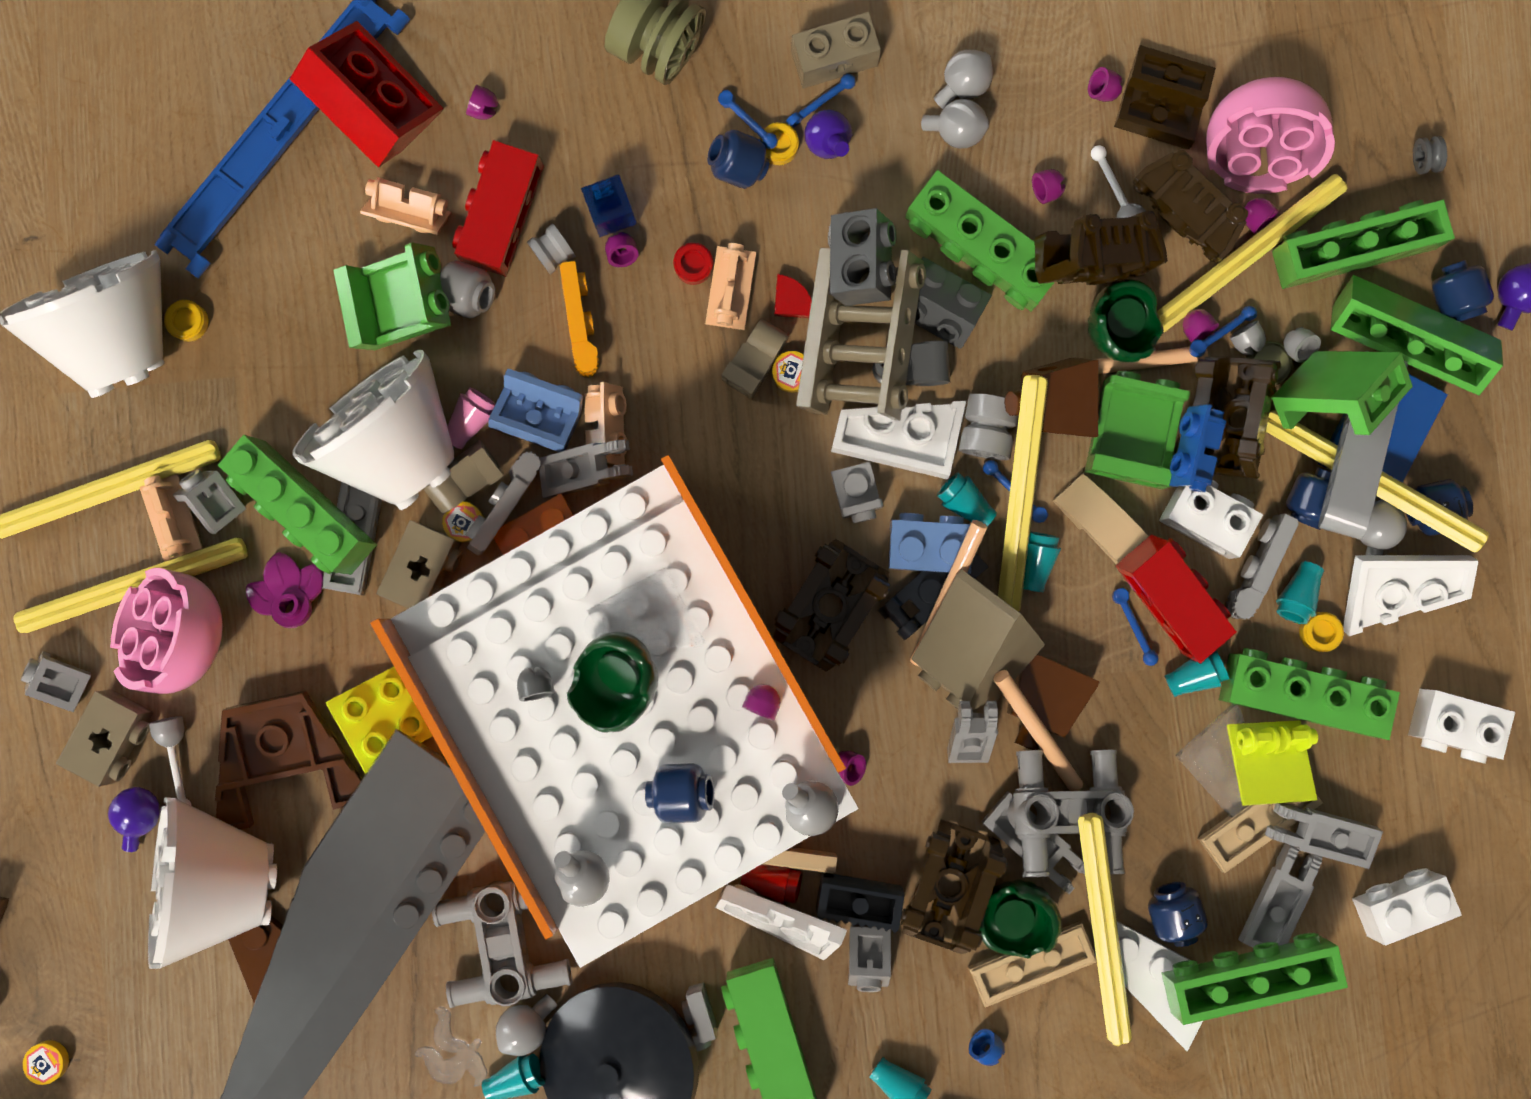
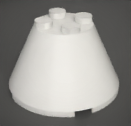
(99, 325)
(385, 434)
(206, 883)

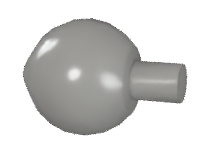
(966, 75)
(959, 124)
(1385, 528)
(810, 807)
(581, 877)
(522, 1027)

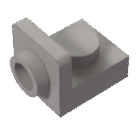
(857, 492)
(209, 499)
(54, 681)
(869, 958)
(699, 1012)

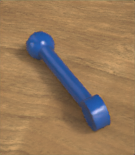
(847, 82)
(727, 100)
(1199, 347)
(991, 468)
(1121, 597)

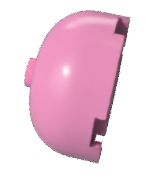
(1276, 115)
(166, 632)

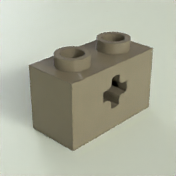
(835, 50)
(419, 545)
(88, 748)

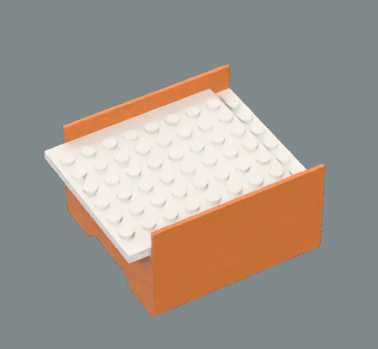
(559, 785)

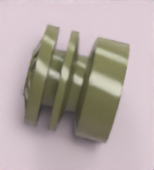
(658, 31)

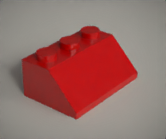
(365, 92)

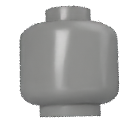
(467, 288)

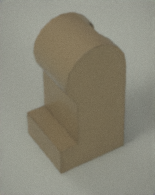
(755, 358)
(469, 474)

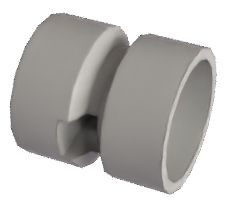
(988, 430)

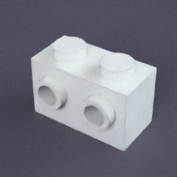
(1213, 519)
(1461, 724)
(1406, 906)

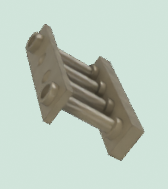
(824, 351)

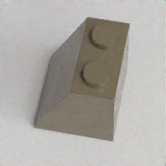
(973, 641)

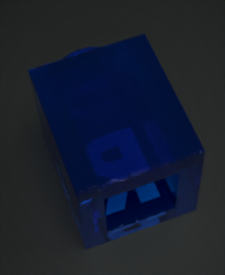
(609, 205)

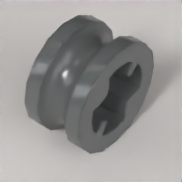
(1430, 155)

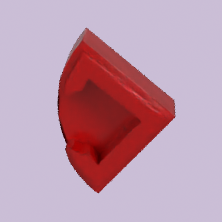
(791, 298)

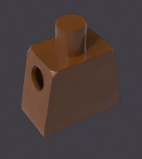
(1070, 396)
(1054, 694)

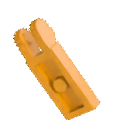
(579, 322)

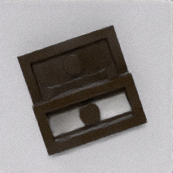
(1164, 97)

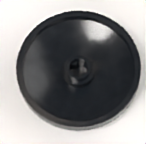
(618, 1046)

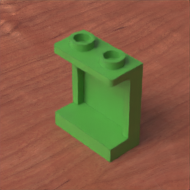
(392, 298)
(1345, 383)
(1136, 430)

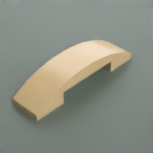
(1100, 518)

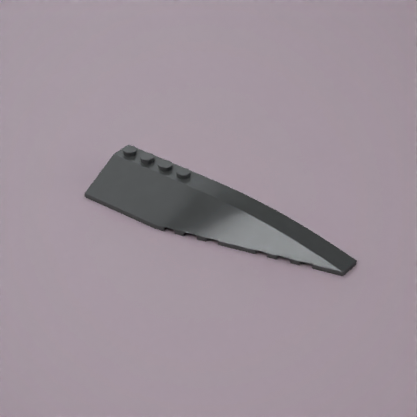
(354, 916)

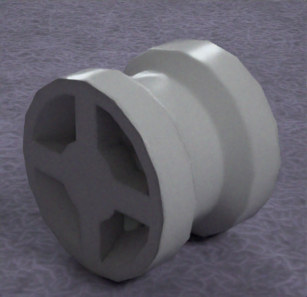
(551, 248)

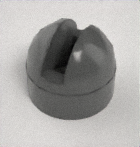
(534, 684)

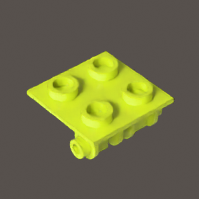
(374, 712)
(1273, 761)

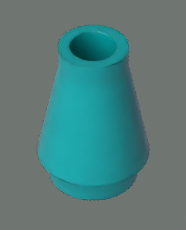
(965, 499)
(1040, 560)
(1301, 594)
(1197, 677)
(515, 1079)
(899, 1082)

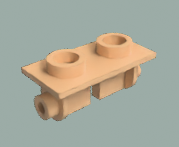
(422, 211)
(730, 287)
(606, 406)
(169, 518)

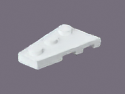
(918, 442)
(1402, 584)
(781, 921)
(1142, 968)

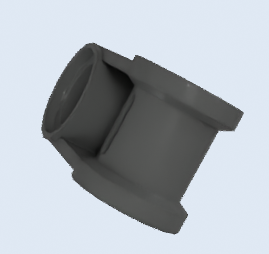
(926, 365)

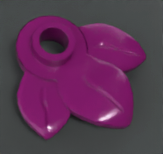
(281, 586)

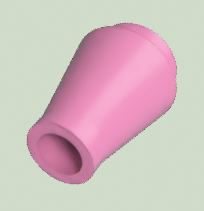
(469, 416)

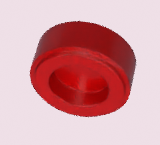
(693, 263)

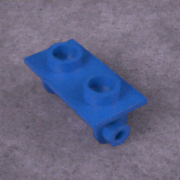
(1198, 429)

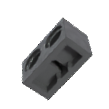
(852, 259)

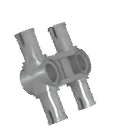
(1061, 810)
(500, 948)

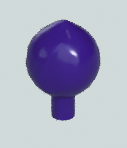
(828, 134)
(1515, 294)
(133, 815)

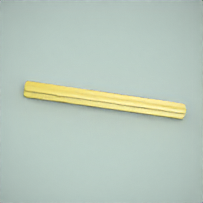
(1251, 251)
(107, 488)
(1389, 488)
(1022, 489)
(114, 590)
(1104, 928)

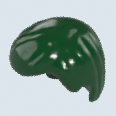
(1125, 321)
(613, 682)
(1021, 920)

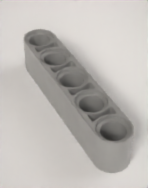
(1355, 478)

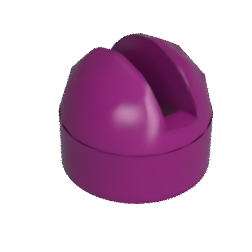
(1105, 85)
(481, 103)
(1047, 185)
(1260, 214)
(623, 258)
(1199, 324)
(763, 701)
(857, 767)

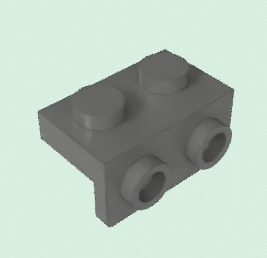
(949, 305)

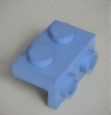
(536, 410)
(925, 545)

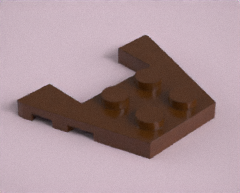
(274, 742)

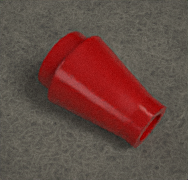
(774, 882)

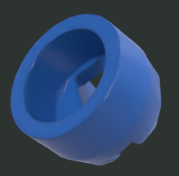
(980, 1041)

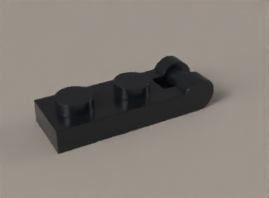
(923, 594)

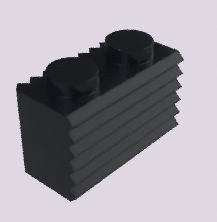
(860, 901)

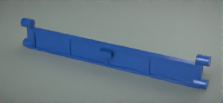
(257, 151)

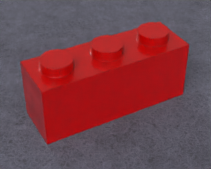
(498, 207)
(1177, 597)

